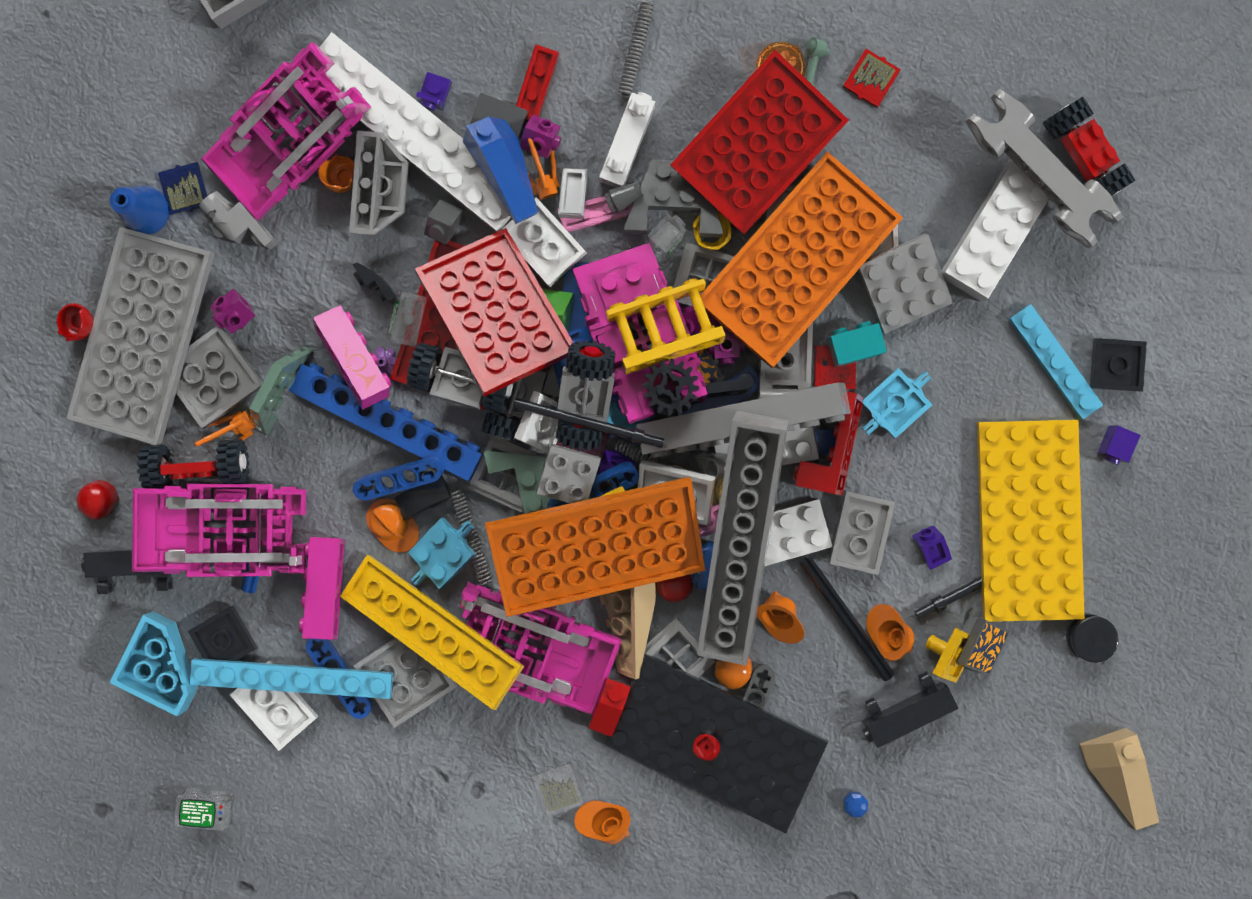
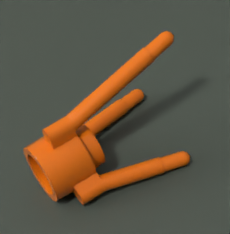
(545, 185)
(240, 422)

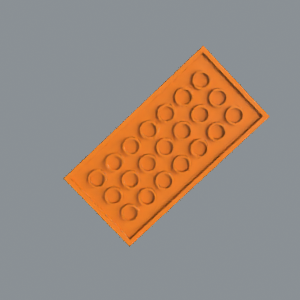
(799, 259)
(596, 546)

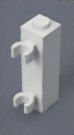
(627, 140)

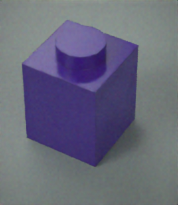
(1118, 444)

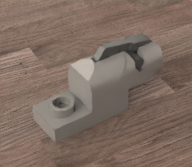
(234, 221)

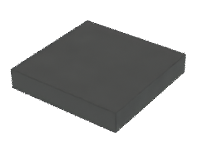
(500, 109)

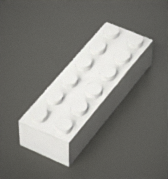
(995, 233)

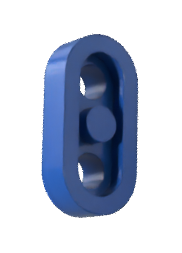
(701, 578)

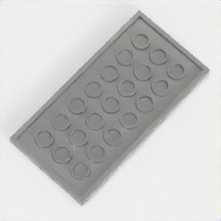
(140, 336)

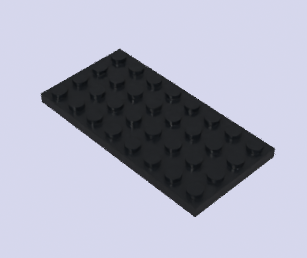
(761, 756)

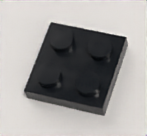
(1118, 365)
(223, 637)

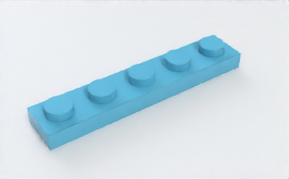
(1055, 362)

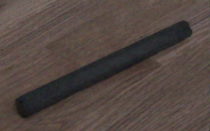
(847, 618)

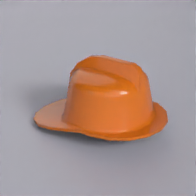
(389, 526)
(780, 619)
(889, 632)
(603, 821)

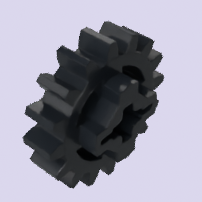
(681, 383)

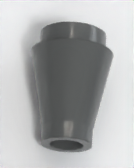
(623, 196)

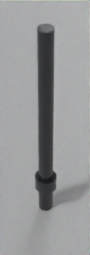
(637, 436)
(940, 603)

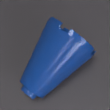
(140, 208)

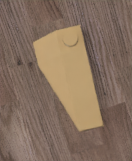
(1123, 774)

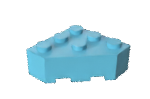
(157, 665)

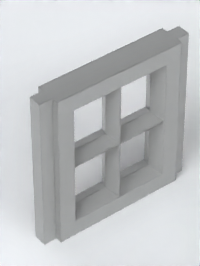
(687, 264)
(491, 491)
(666, 635)

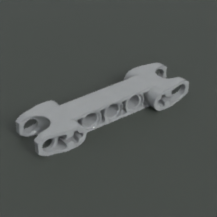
(1044, 169)

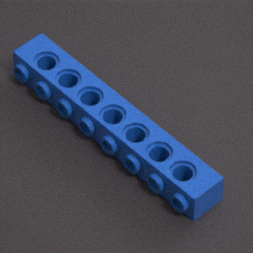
(305, 387)

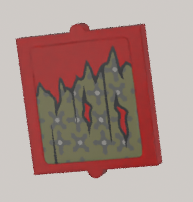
(871, 78)

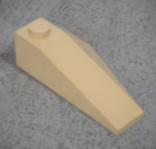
(630, 619)

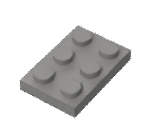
(861, 532)

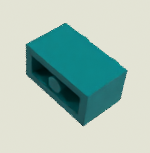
(856, 344)

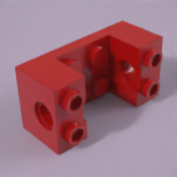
(833, 478)

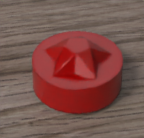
(706, 747)

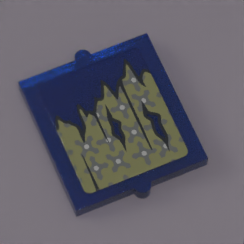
(183, 188)

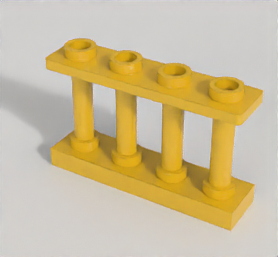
(683, 344)

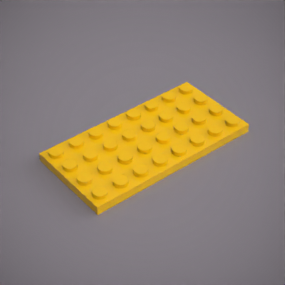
(1030, 520)

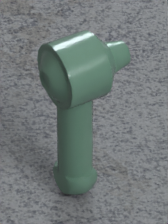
(815, 50)

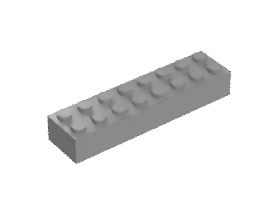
(712, 425)

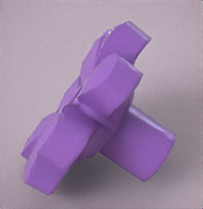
(388, 359)

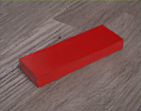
(537, 80)

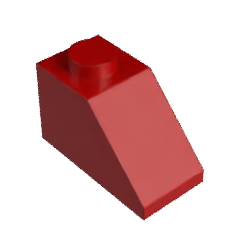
(609, 707)

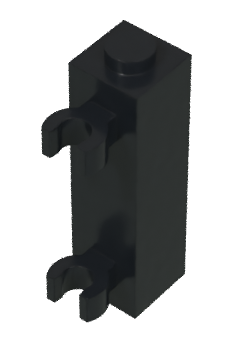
(116, 563)
(908, 714)

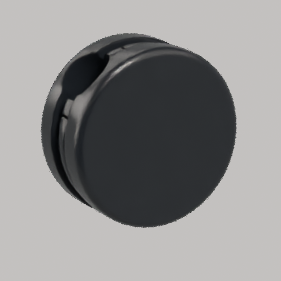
(1092, 638)

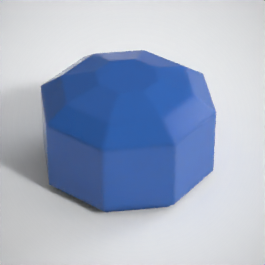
(855, 804)

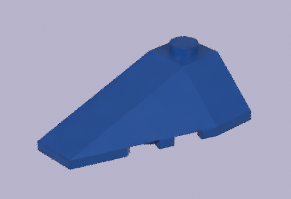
(503, 164)

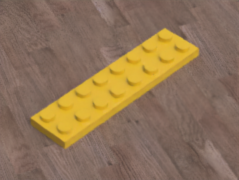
(432, 632)

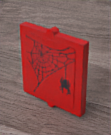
(826, 373)

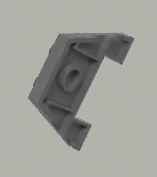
(669, 191)

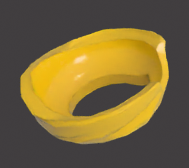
(726, 234)

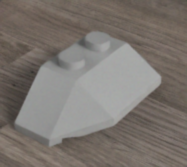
(377, 184)

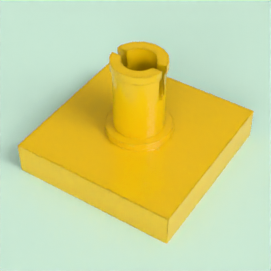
(947, 665)

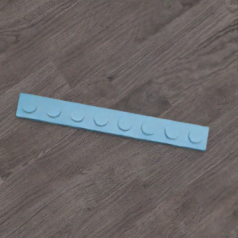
(291, 678)

